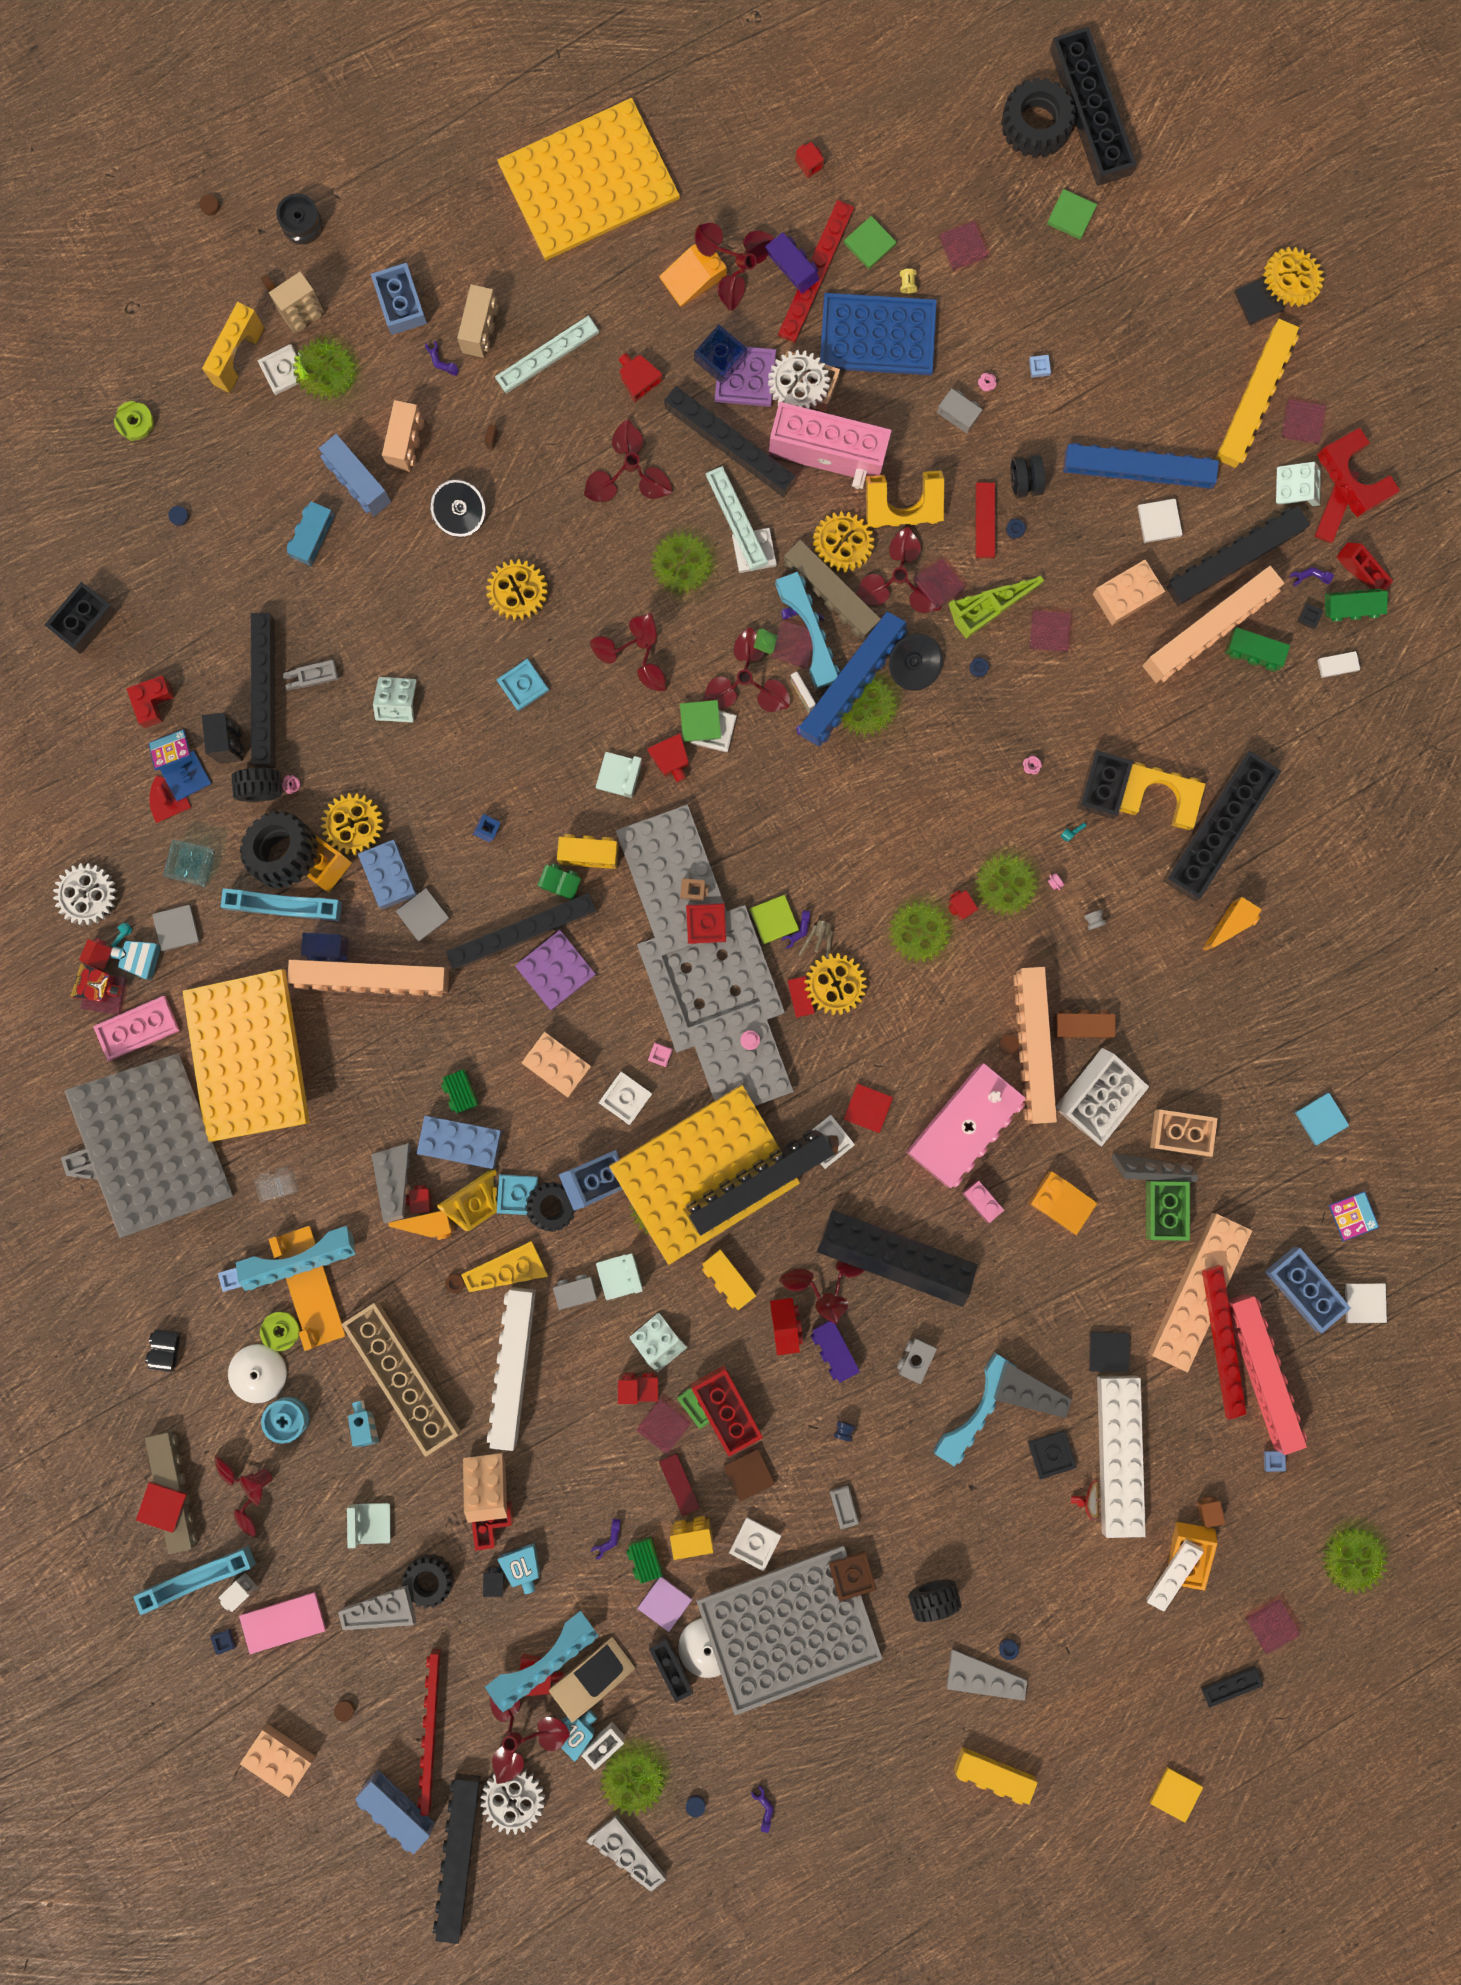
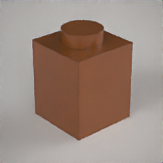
(1210, 1512)

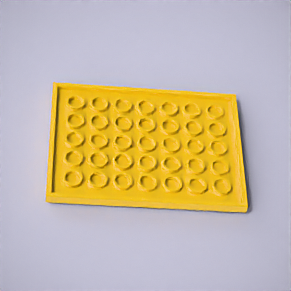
(588, 179)
(246, 1056)
(689, 1162)

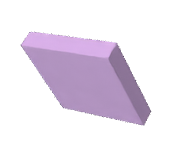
(664, 1603)

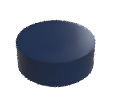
(178, 516)
(1015, 529)
(979, 667)
(1008, 1649)
(695, 1806)

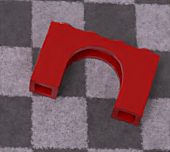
(1359, 497)

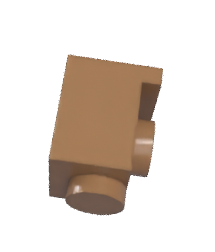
(688, 884)

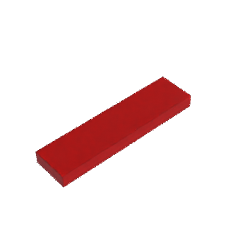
(1332, 514)
(985, 520)

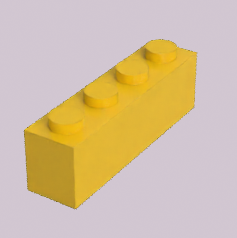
(995, 1776)

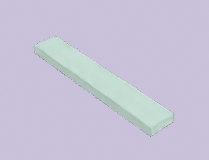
(547, 354)
(736, 518)

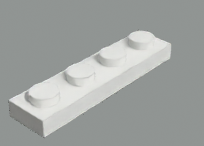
(1174, 1575)

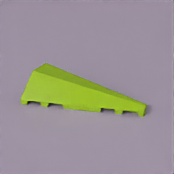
(978, 610)

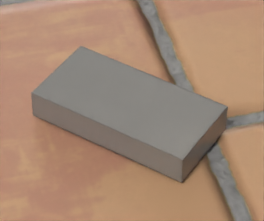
(844, 1507)

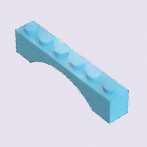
(793, 594)
(281, 905)
(332, 1247)
(954, 1443)
(194, 1579)
(511, 1687)

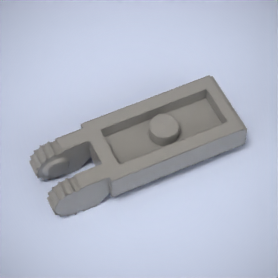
(312, 675)

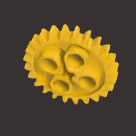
(1293, 277)
(856, 552)
(532, 583)
(347, 807)
(851, 977)

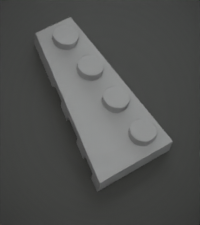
(391, 1180)
(384, 1610)
(980, 1677)
(621, 1845)

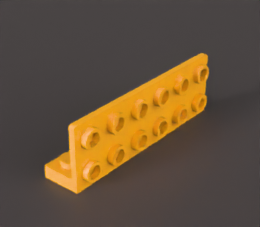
(309, 1292)

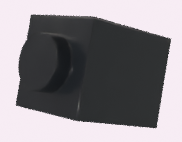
(493, 1582)

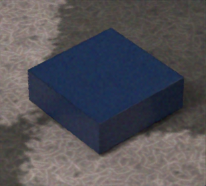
(223, 1641)

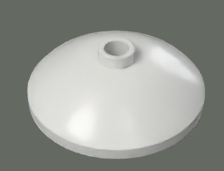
(270, 1373)
(692, 1654)

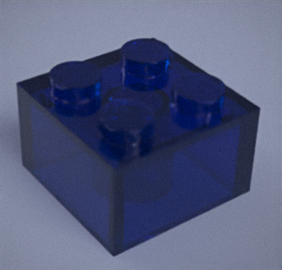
(720, 354)
(324, 947)

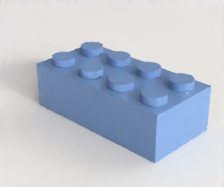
(354, 476)
(459, 1142)
(1308, 1289)
(394, 1812)

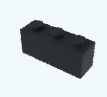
(671, 1668)

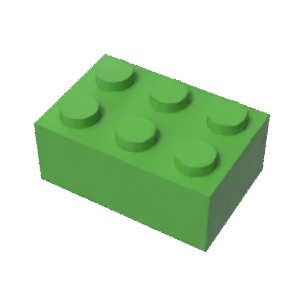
(1168, 1210)

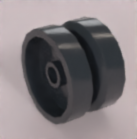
(299, 218)
(1027, 475)

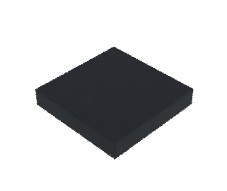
(1258, 302)
(1108, 1352)
(1052, 1454)

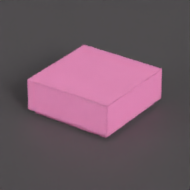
(660, 1054)

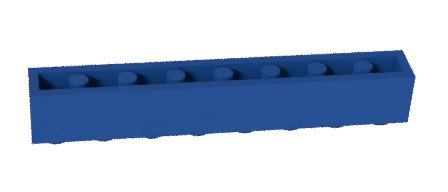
(1140, 466)
(853, 679)

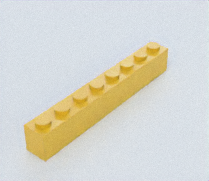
(1257, 393)

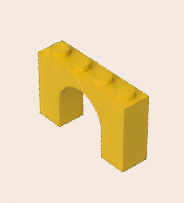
(241, 325)
(928, 508)
(1187, 793)

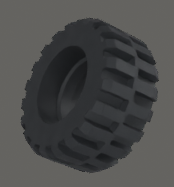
(1046, 96)
(262, 837)

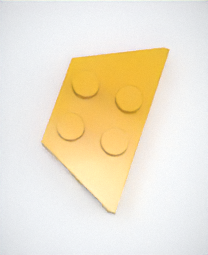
(473, 1202)

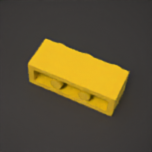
(728, 1280)

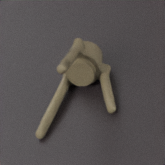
(822, 931)

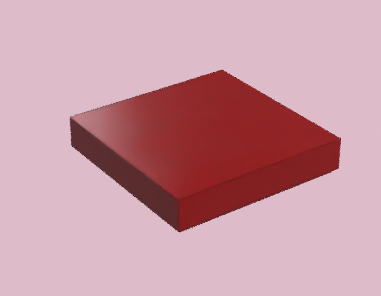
(706, 923)
(868, 1108)
(161, 1507)

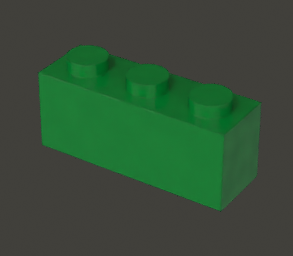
(1356, 604)
(1257, 649)

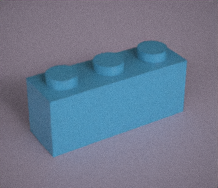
(310, 533)

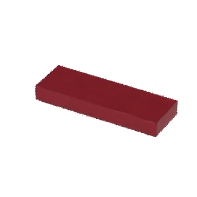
(679, 1484)

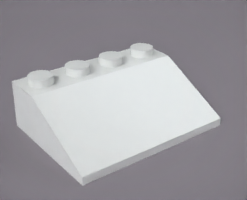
(1102, 1096)

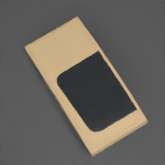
(592, 1679)

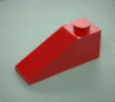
(1364, 566)

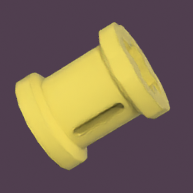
(908, 281)

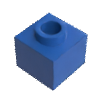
(488, 823)

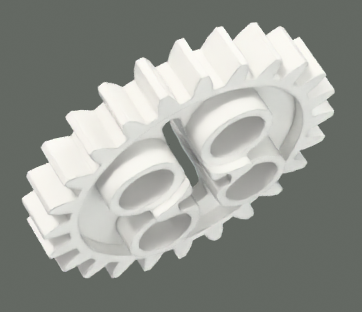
(785, 371)
(76, 880)
(497, 1810)

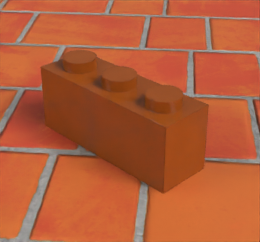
(1084, 1024)

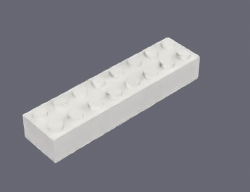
(512, 1369)
(1121, 1456)

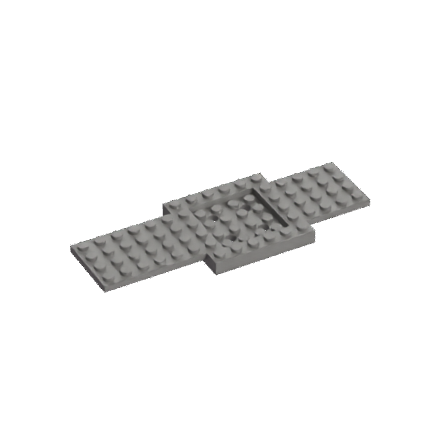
(659, 856)

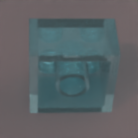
(189, 863)

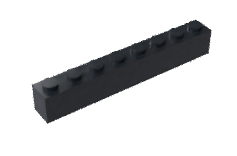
(729, 441)
(1237, 556)
(263, 690)
(521, 932)
(457, 1858)

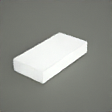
(1338, 664)

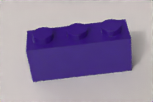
(792, 262)
(834, 1351)

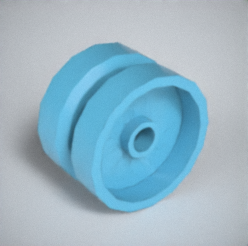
(288, 1409)

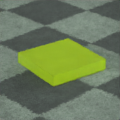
(773, 919)

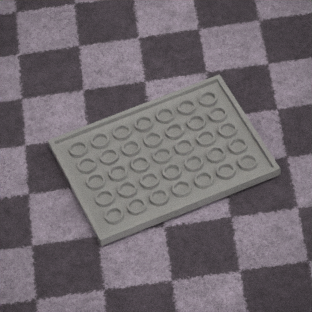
(148, 1144)
(786, 1632)

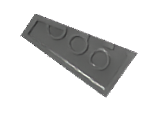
(1151, 1169)
(1028, 1392)

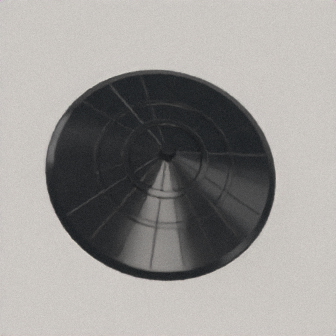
(457, 508)
(915, 662)

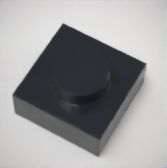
(1310, 616)

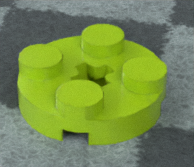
(141, 428)
(269, 1326)

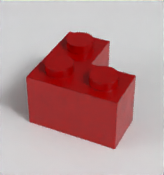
(145, 698)
(786, 1326)
(637, 1388)
(485, 1533)

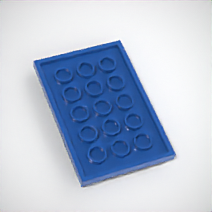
(878, 333)

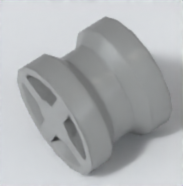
(1095, 919)

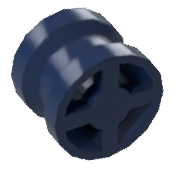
(844, 1431)

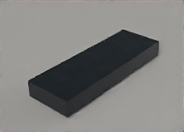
(1231, 1686)

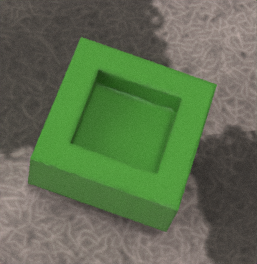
(765, 641)

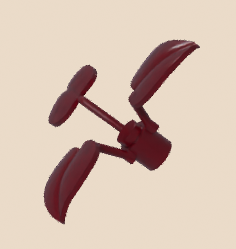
(732, 288)
(629, 441)
(873, 588)
(645, 634)
(772, 696)
(828, 1305)
(253, 1487)
(507, 1763)

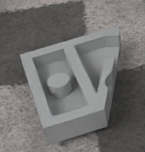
(78, 1165)

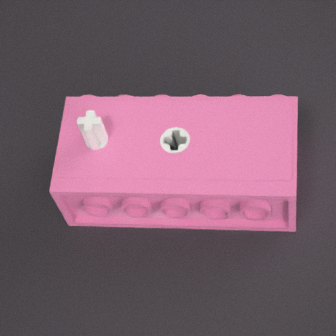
(828, 442)
(982, 1102)

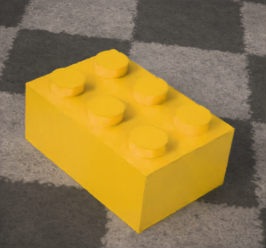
(587, 852)
(691, 1538)

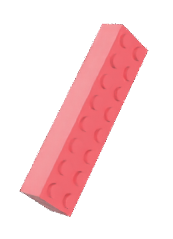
(1265, 1374)

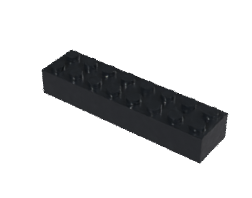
(1095, 107)
(1222, 826)
(758, 1181)
(897, 1258)

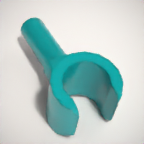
(1067, 835)
(125, 930)

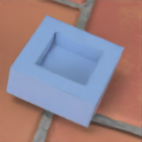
(1039, 366)
(229, 1279)

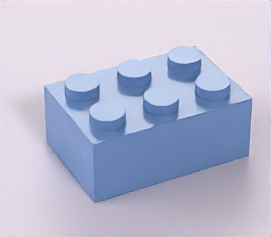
(398, 298)
(387, 874)
(591, 1181)

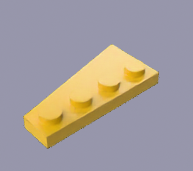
(510, 1268)

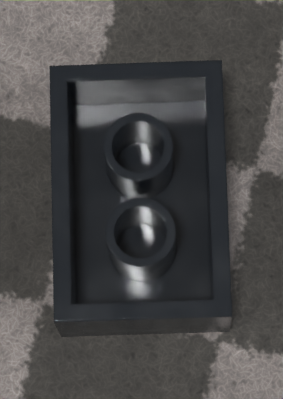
(80, 617)
(222, 738)
(1105, 784)

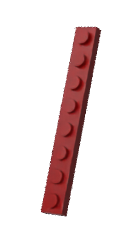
(821, 258)
(1224, 1342)
(428, 1739)

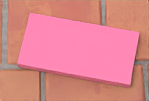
(136, 1028)
(282, 1622)

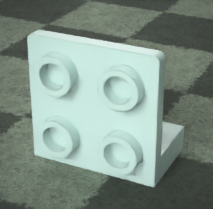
(1299, 483)
(394, 699)
(619, 774)
(619, 1276)
(657, 1342)
(368, 1524)

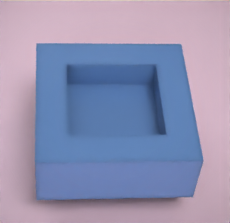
(1274, 1461)

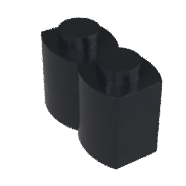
(163, 1350)

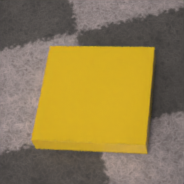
(1176, 1794)

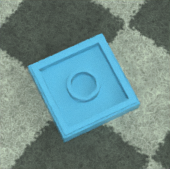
(522, 685)
(1321, 1119)
(513, 1193)

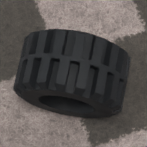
(256, 784)
(534, 1202)
(433, 1565)
(934, 1600)

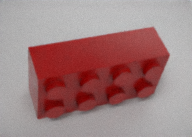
(726, 1411)

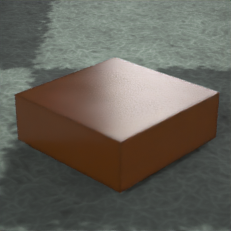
(491, 436)

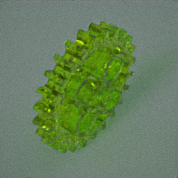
(308, 360)
(695, 571)
(869, 722)
(1015, 870)
(924, 915)
(1355, 1543)
(648, 1775)

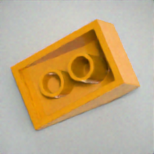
(692, 275)
(328, 866)
(1237, 918)
(1062, 1202)
(429, 1225)
(1202, 1537)

